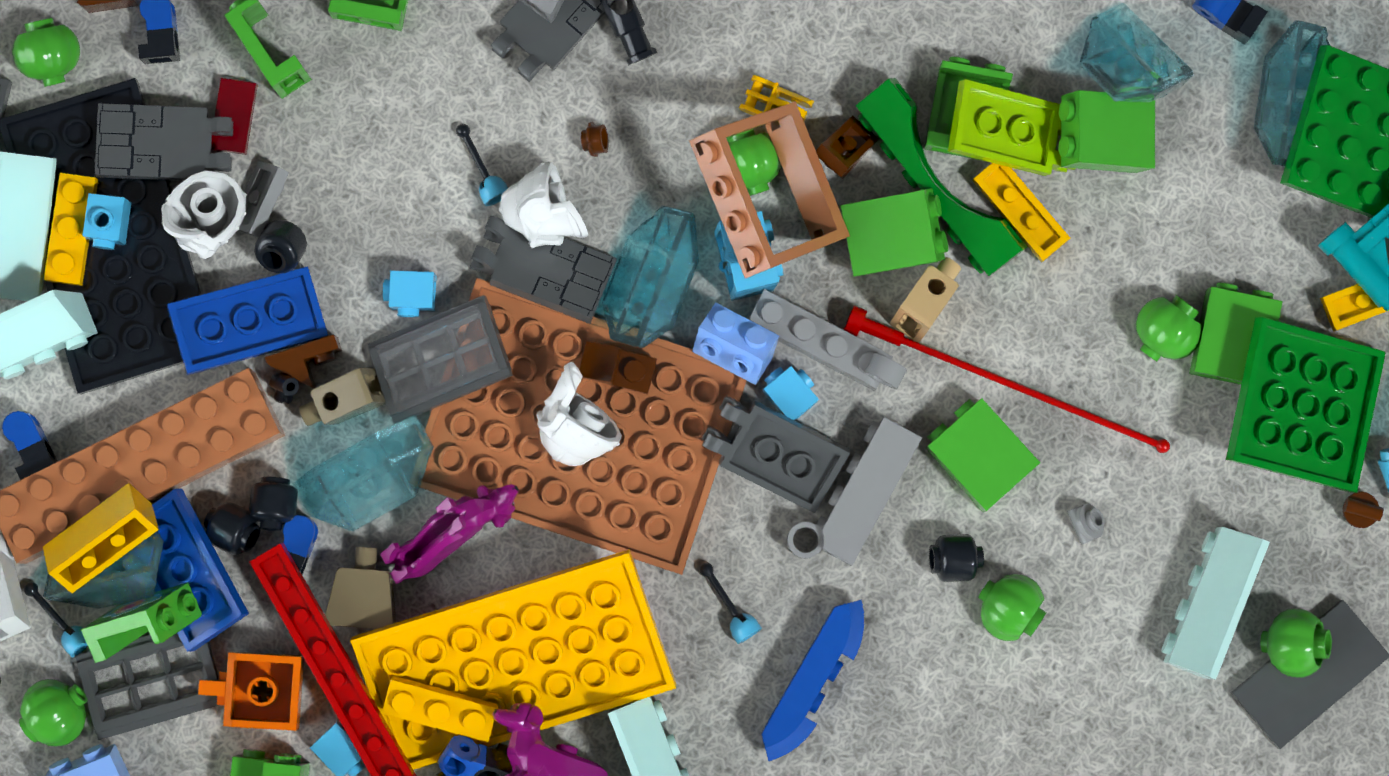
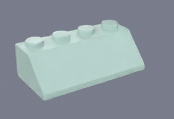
(24, 223)
(41, 328)
(1214, 602)
(644, 739)

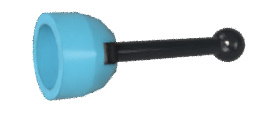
(492, 186)
(742, 625)
(72, 637)

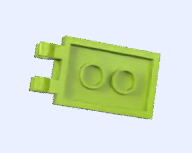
(1006, 128)

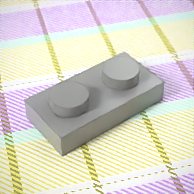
(262, 193)

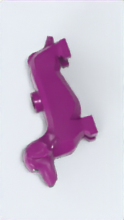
(449, 530)
(529, 752)

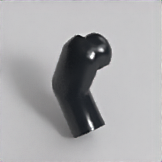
(284, 386)

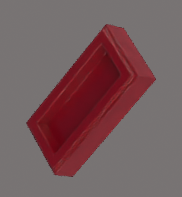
(236, 101)

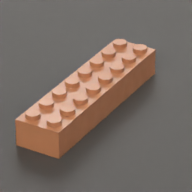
(150, 455)

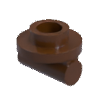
(1362, 510)

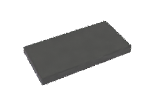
(1290, 704)

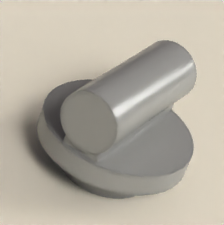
(1087, 522)

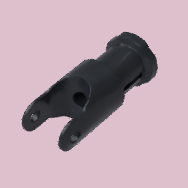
(630, 31)

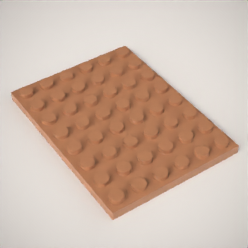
(634, 497)

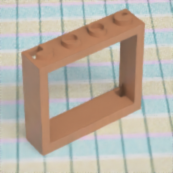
(802, 173)

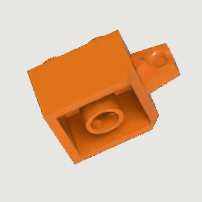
(237, 690)

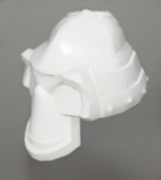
(540, 209)
(204, 212)
(573, 426)

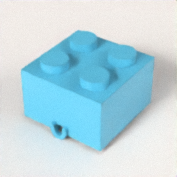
(736, 282)

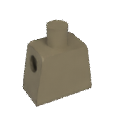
(356, 394)
(362, 594)

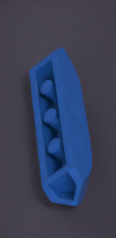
(788, 722)

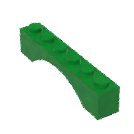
(894, 118)

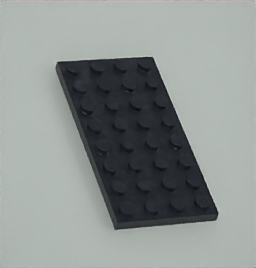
(121, 286)

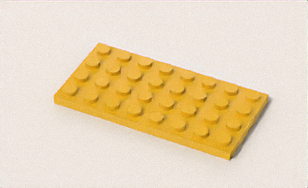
(557, 641)

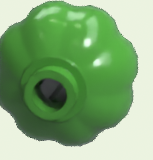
(46, 51)
(755, 159)
(1168, 328)
(1011, 607)
(1296, 642)
(53, 712)

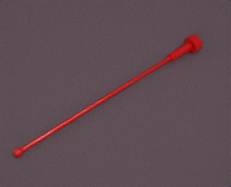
(858, 322)

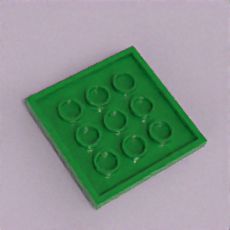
(1343, 134)
(1305, 405)

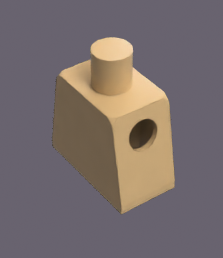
(923, 307)

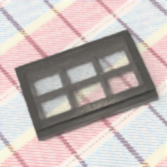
(440, 359)
(145, 684)

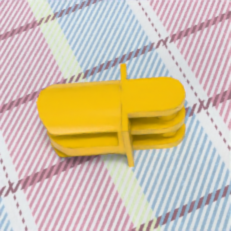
(772, 101)

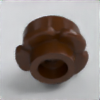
(595, 139)

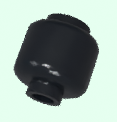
(280, 246)
(273, 502)
(231, 528)
(955, 558)

